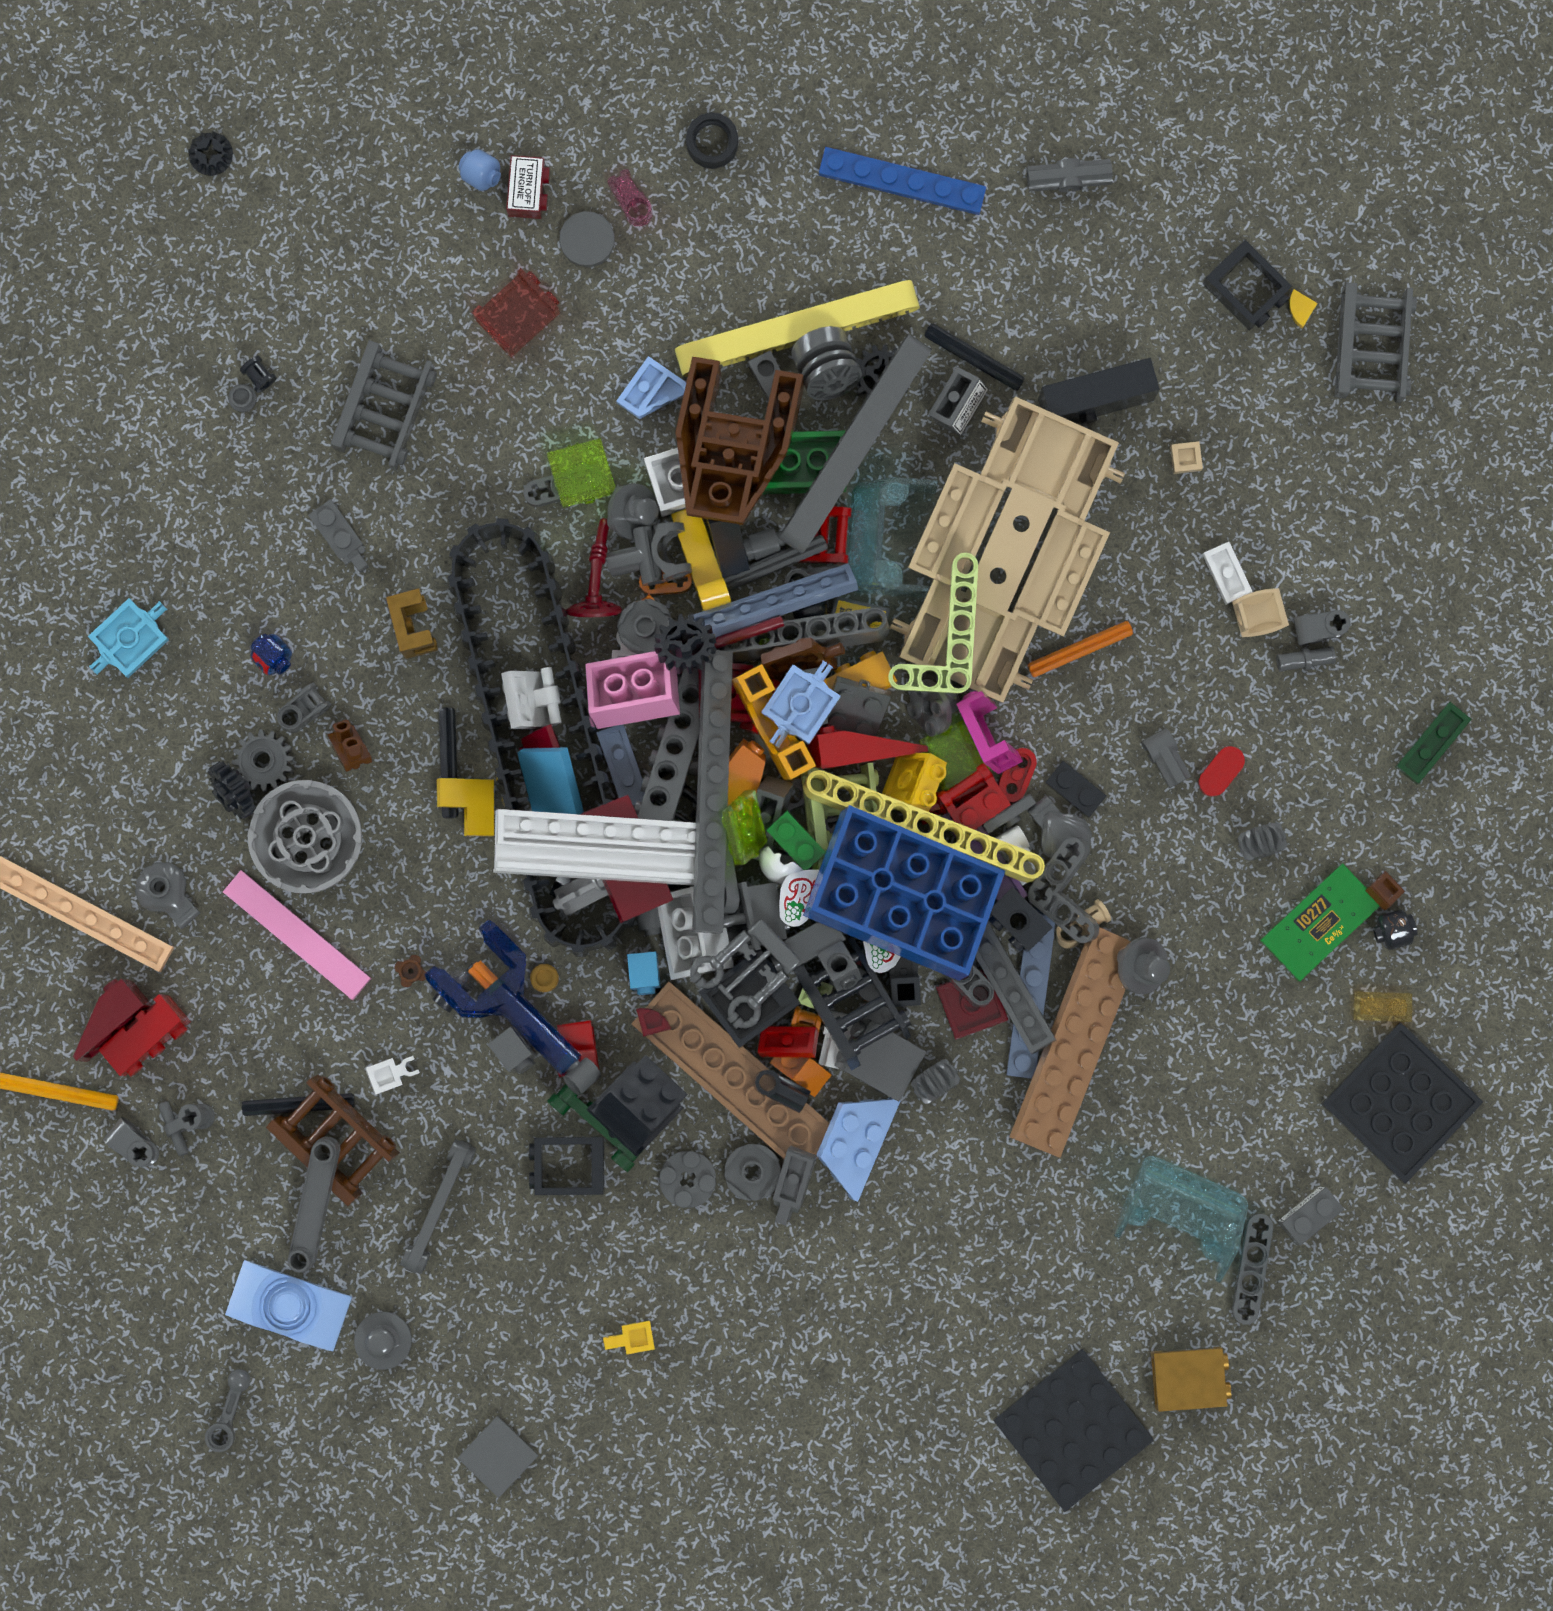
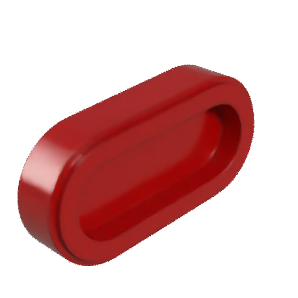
(1221, 771)

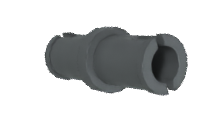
(1305, 659)

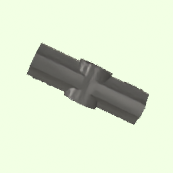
(1069, 174)

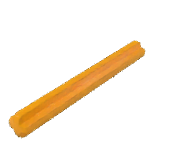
(58, 1092)

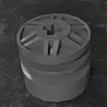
(826, 363)

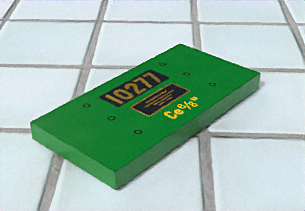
(1320, 922)

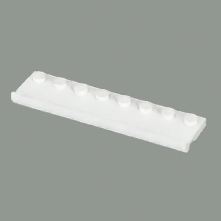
(594, 847)

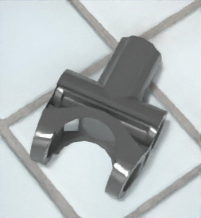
(649, 555)

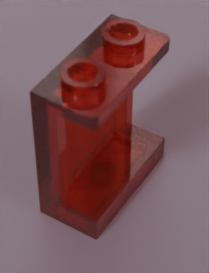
(517, 312)

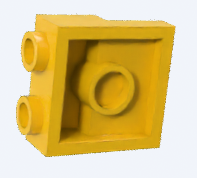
(915, 779)

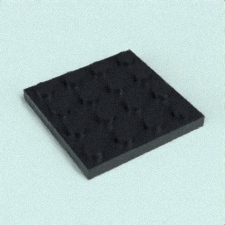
(1402, 1103)
(1073, 1430)

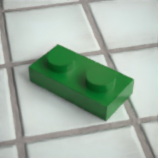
(796, 841)

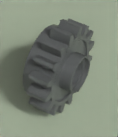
(278, 760)

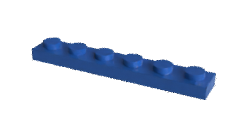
(902, 181)

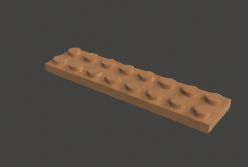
(1071, 1060)
(728, 1074)

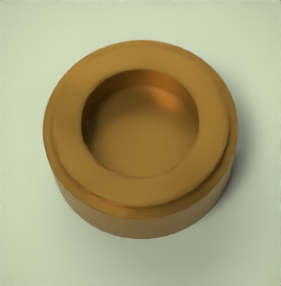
(544, 978)

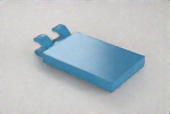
(550, 780)

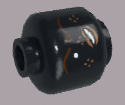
(1395, 929)

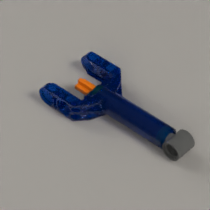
(506, 998)

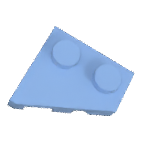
(651, 389)

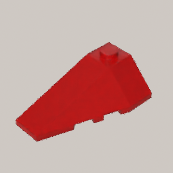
(840, 748)

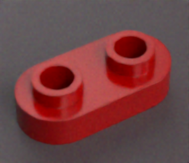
(1018, 776)

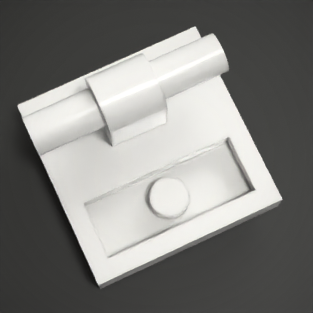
(531, 698)

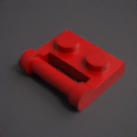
(840, 556)
(978, 807)

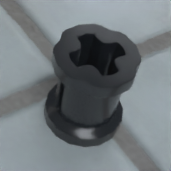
(258, 374)

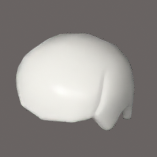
(773, 868)

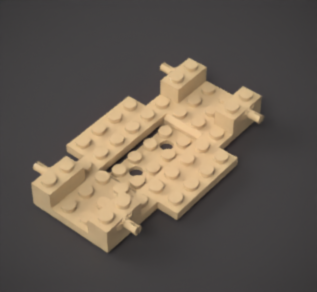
(1046, 467)

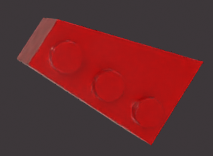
(145, 1036)

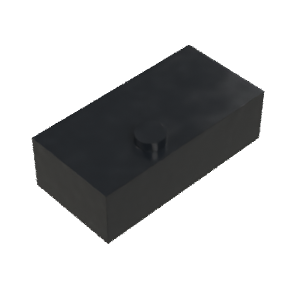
(1101, 392)

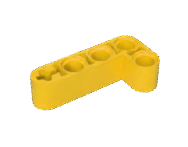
(705, 569)

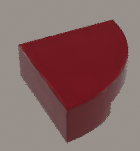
(652, 1021)

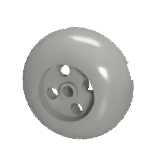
(290, 807)

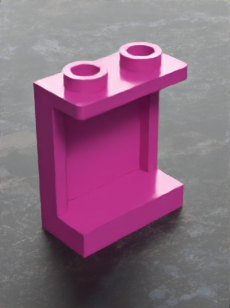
(996, 756)

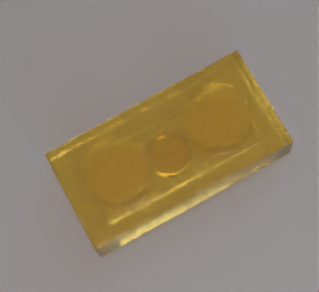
(1383, 1006)

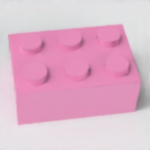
(631, 690)

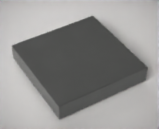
(498, 1456)

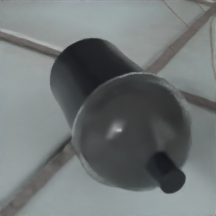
(463, 978)

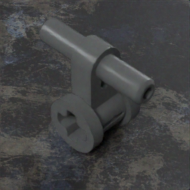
(189, 1118)

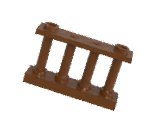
(286, 1131)

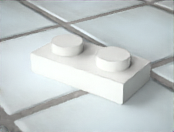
(1227, 572)

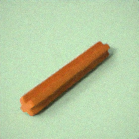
(1080, 649)

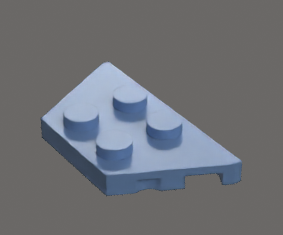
(855, 1141)

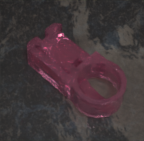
(628, 196)

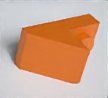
(803, 1072)

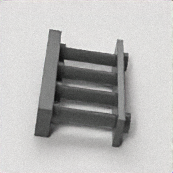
(1351, 327)
(355, 410)

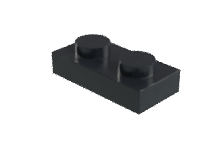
(1075, 789)

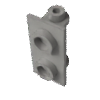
(578, 894)

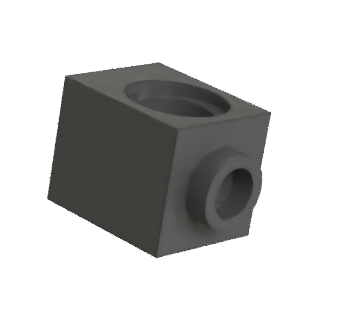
(835, 957)

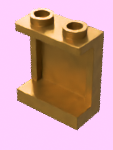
(1190, 1379)

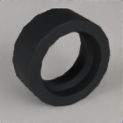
(718, 120)

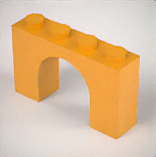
(755, 691)

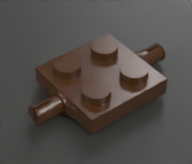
(803, 654)

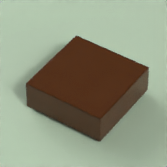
(1385, 890)

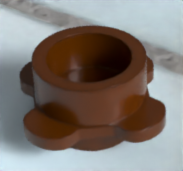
(403, 967)

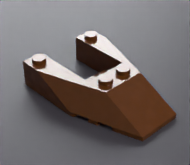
(729, 456)

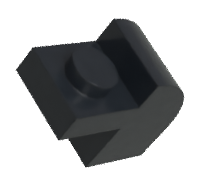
(905, 983)

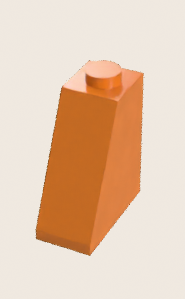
(745, 768)

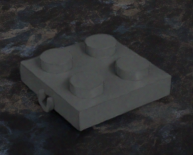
(859, 707)

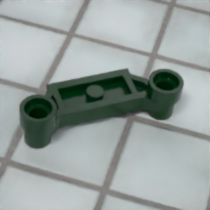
(568, 1099)

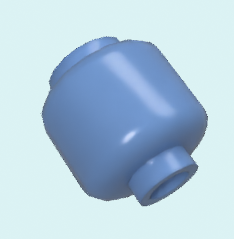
(479, 170)

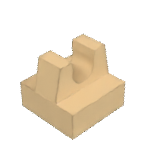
(1186, 457)

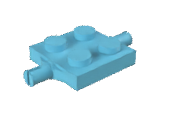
(128, 638)

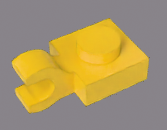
(635, 1338)

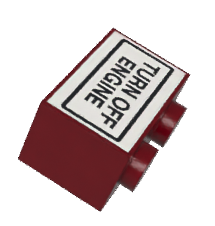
(526, 187)

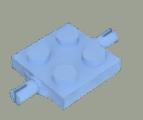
(801, 704)

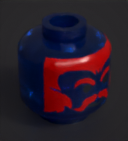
(271, 654)

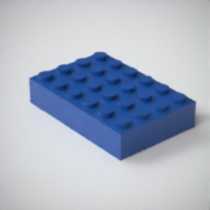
(904, 893)

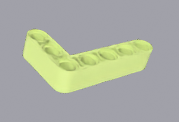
(954, 637)

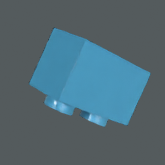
(644, 972)

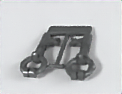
(774, 946)

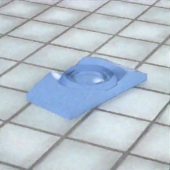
(288, 1306)

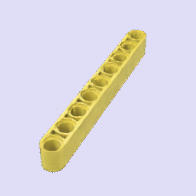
(787, 329)
(937, 824)

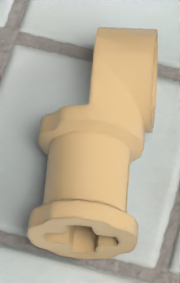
(1097, 911)

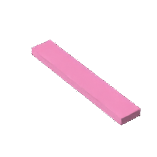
(297, 935)

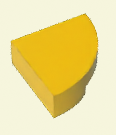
(1300, 307)

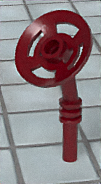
(593, 601)

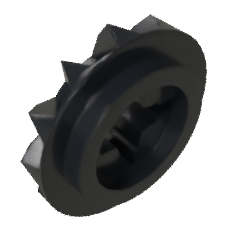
(217, 163)

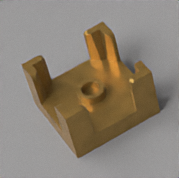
(400, 607)

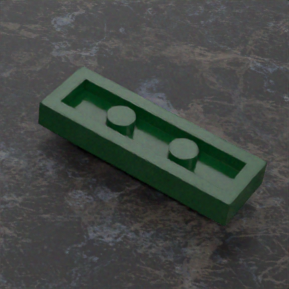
(1433, 743)

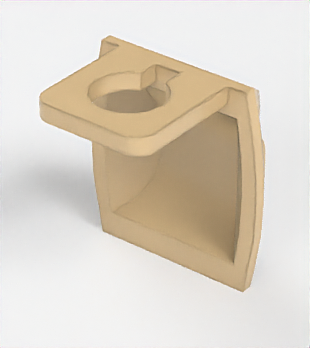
(1260, 613)

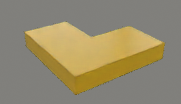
(475, 797)

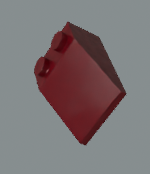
(111, 1013)

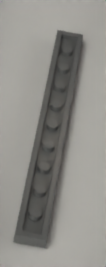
(712, 794)

